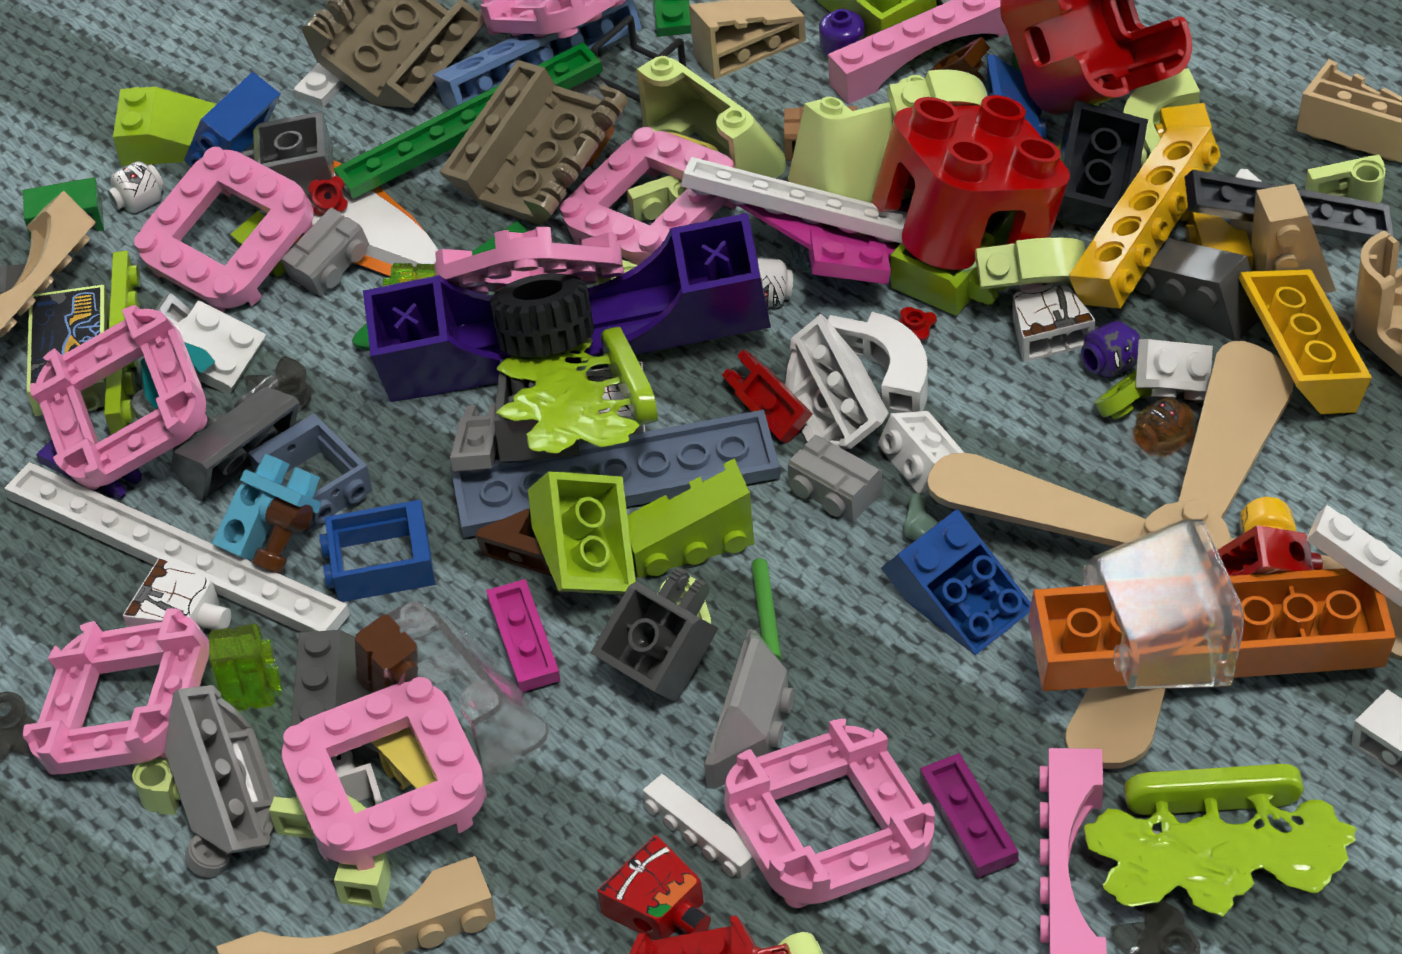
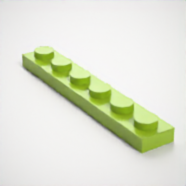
(121, 383)

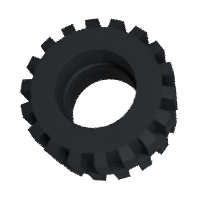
(542, 315)

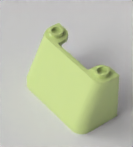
(685, 104)
(842, 147)

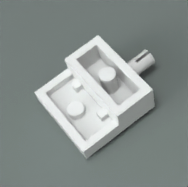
(225, 339)

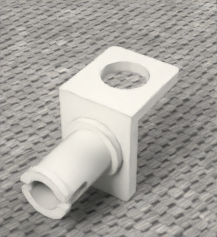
(356, 781)

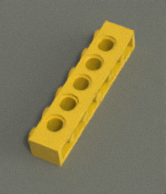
(1143, 217)

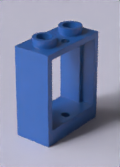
(234, 118)
(374, 526)

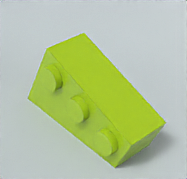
(693, 525)

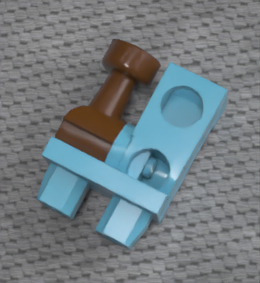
(265, 503)

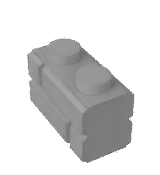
(325, 252)
(834, 478)

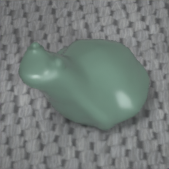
(917, 519)

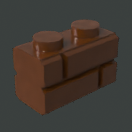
(385, 655)

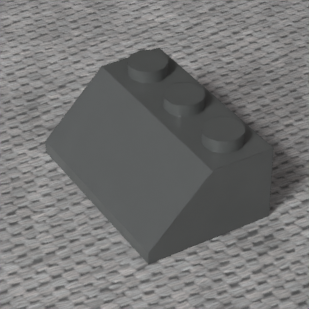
(223, 446)
(327, 679)

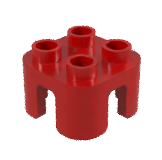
(1091, 49)
(963, 171)

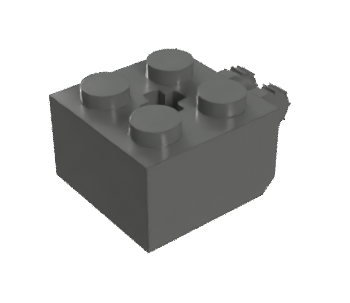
(295, 148)
(656, 637)

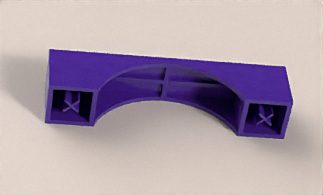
(690, 290)

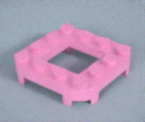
(542, 16)
(646, 153)
(529, 255)
(236, 282)
(65, 376)
(59, 737)
(362, 835)
(820, 877)

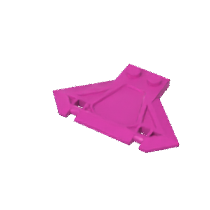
(833, 250)

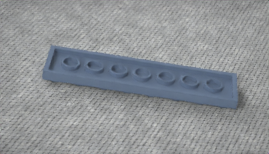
(650, 464)

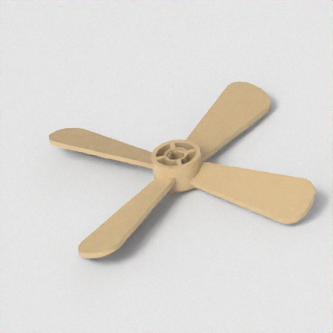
(1238, 415)

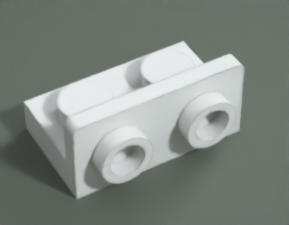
(1173, 368)
(915, 444)

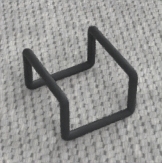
(629, 20)

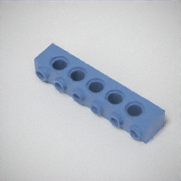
(490, 67)

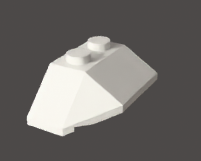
(832, 386)

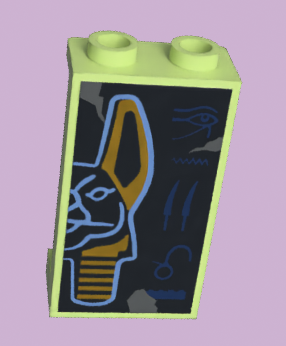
(64, 322)

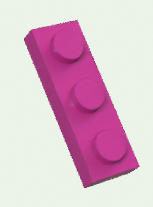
(523, 635)

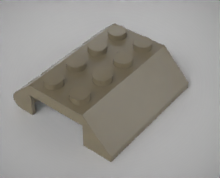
(390, 45)
(530, 143)

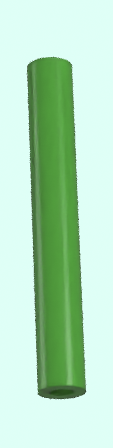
(765, 605)

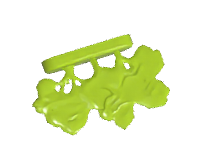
(569, 402)
(1208, 854)

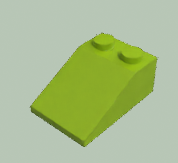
(156, 125)
(583, 531)

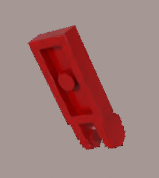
(766, 392)

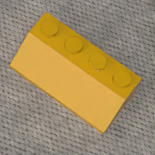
(1309, 338)

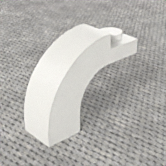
(894, 349)

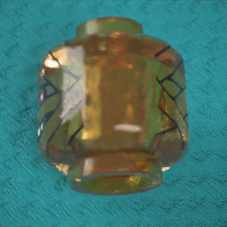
(1164, 426)

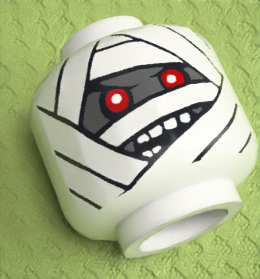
(136, 187)
(776, 281)

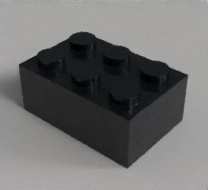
(1103, 159)

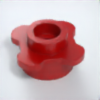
(320, 188)
(918, 321)

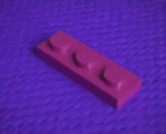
(969, 815)

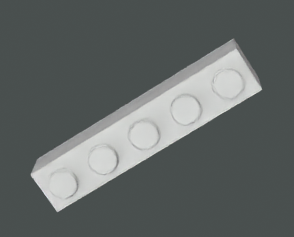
(698, 826)

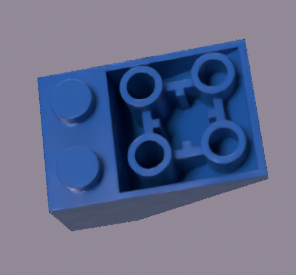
(958, 584)

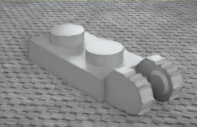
(475, 441)

